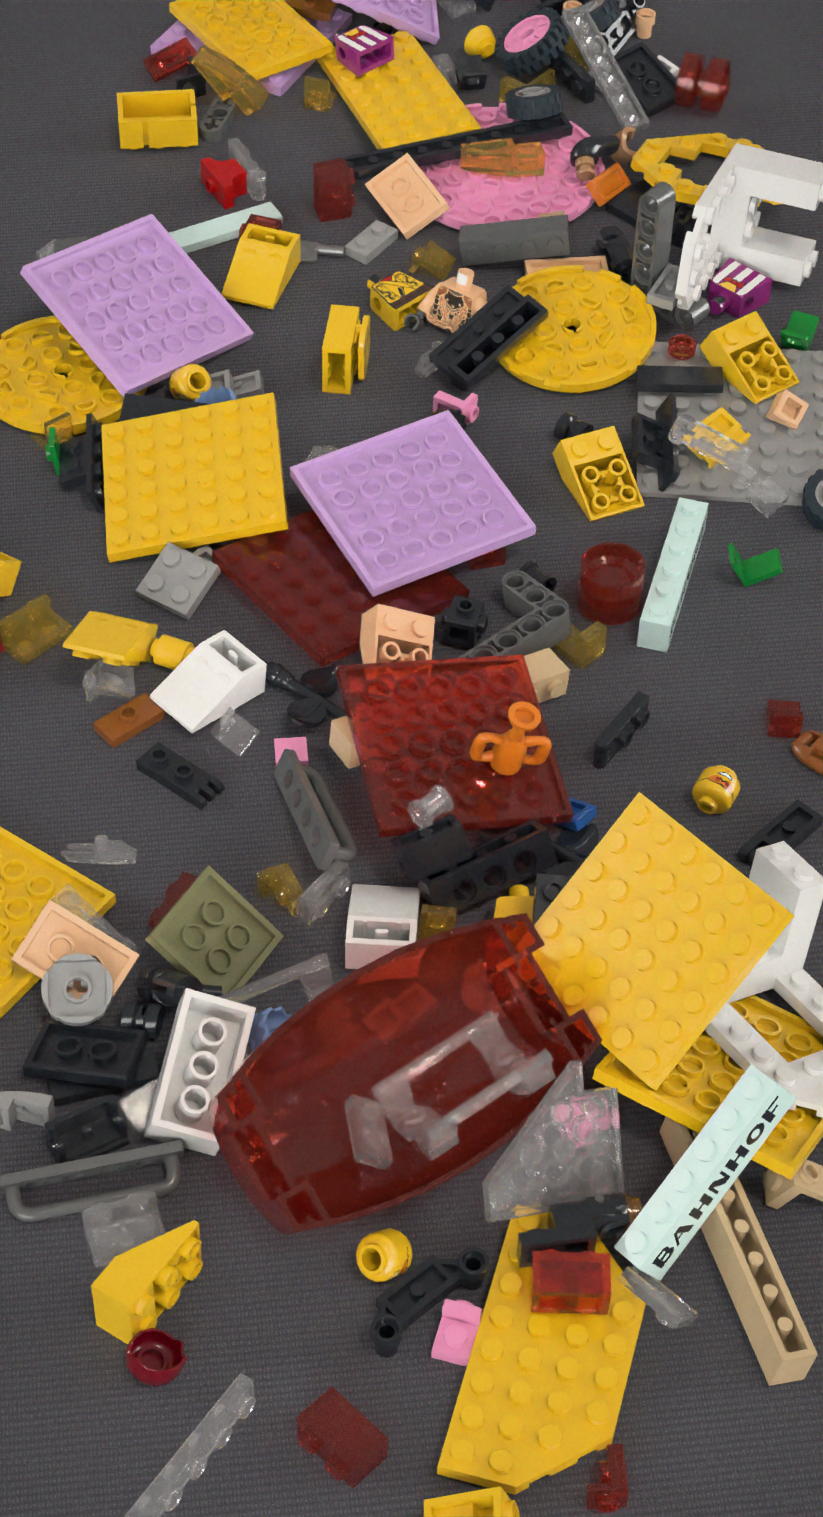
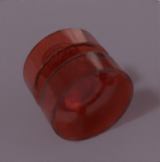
(710, 83)
(611, 583)

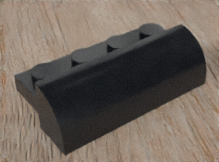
(487, 337)

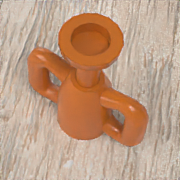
(511, 746)

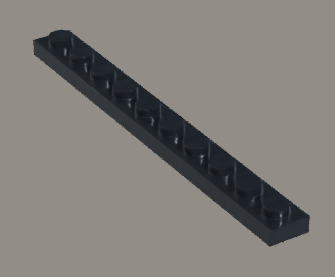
(449, 147)

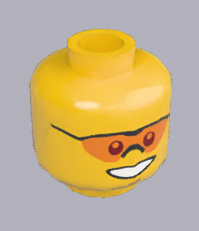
(189, 382)
(716, 789)
(384, 1255)

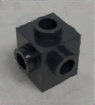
(464, 622)

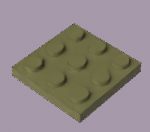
(214, 934)

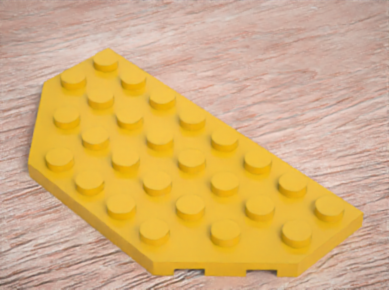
(538, 1381)

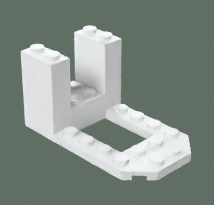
(731, 209)
(800, 890)

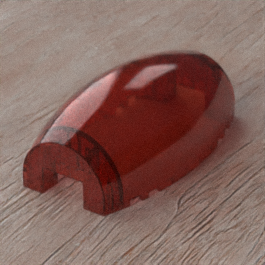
(285, 1107)

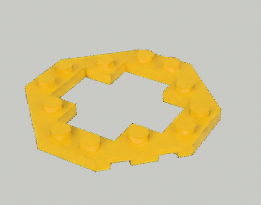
(654, 152)

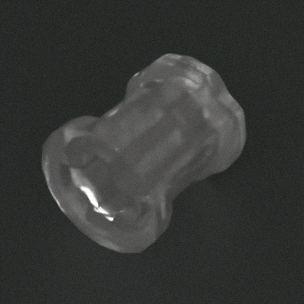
(430, 806)

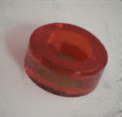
(682, 347)

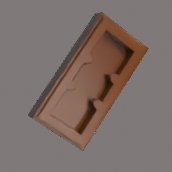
(314, 9)
(128, 720)

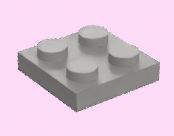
(178, 581)

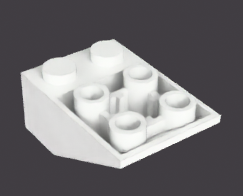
(211, 680)
(379, 922)

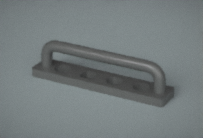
(308, 813)
(14, 1182)

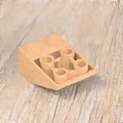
(395, 635)

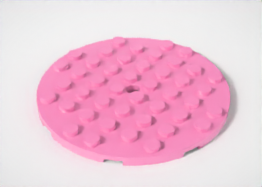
(492, 198)

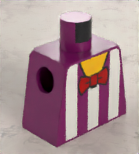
(363, 49)
(738, 289)

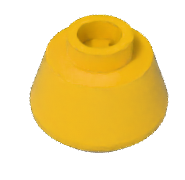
(480, 42)

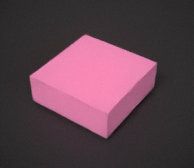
(298, 744)

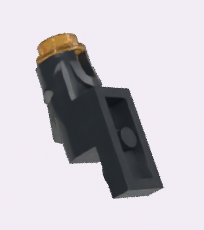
(578, 1224)

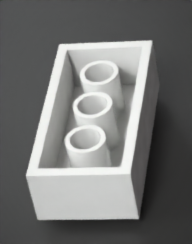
(200, 1057)

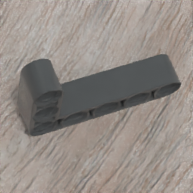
(653, 249)
(541, 624)

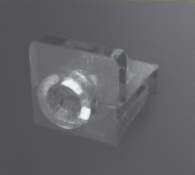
(109, 681)

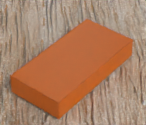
(608, 184)

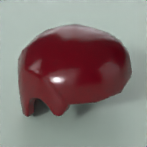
(155, 1357)

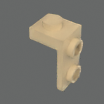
(781, 1190)

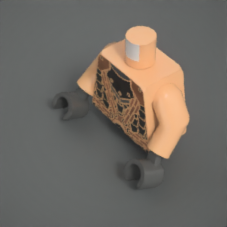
(450, 303)

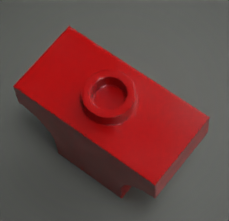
(224, 180)

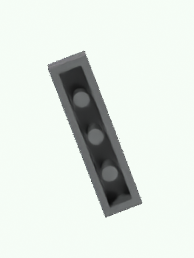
(515, 240)

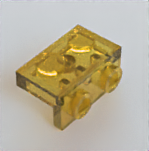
(32, 630)

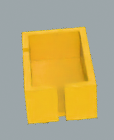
(157, 119)

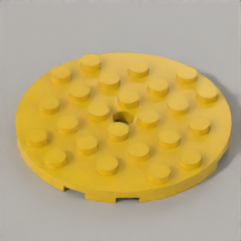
(611, 334)
(34, 389)

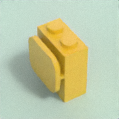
(344, 349)

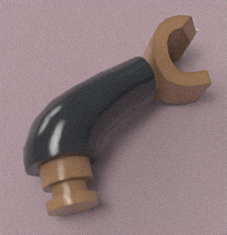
(589, 150)

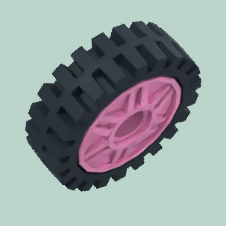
(532, 41)

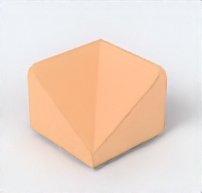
(787, 409)

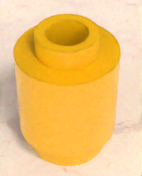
(170, 651)

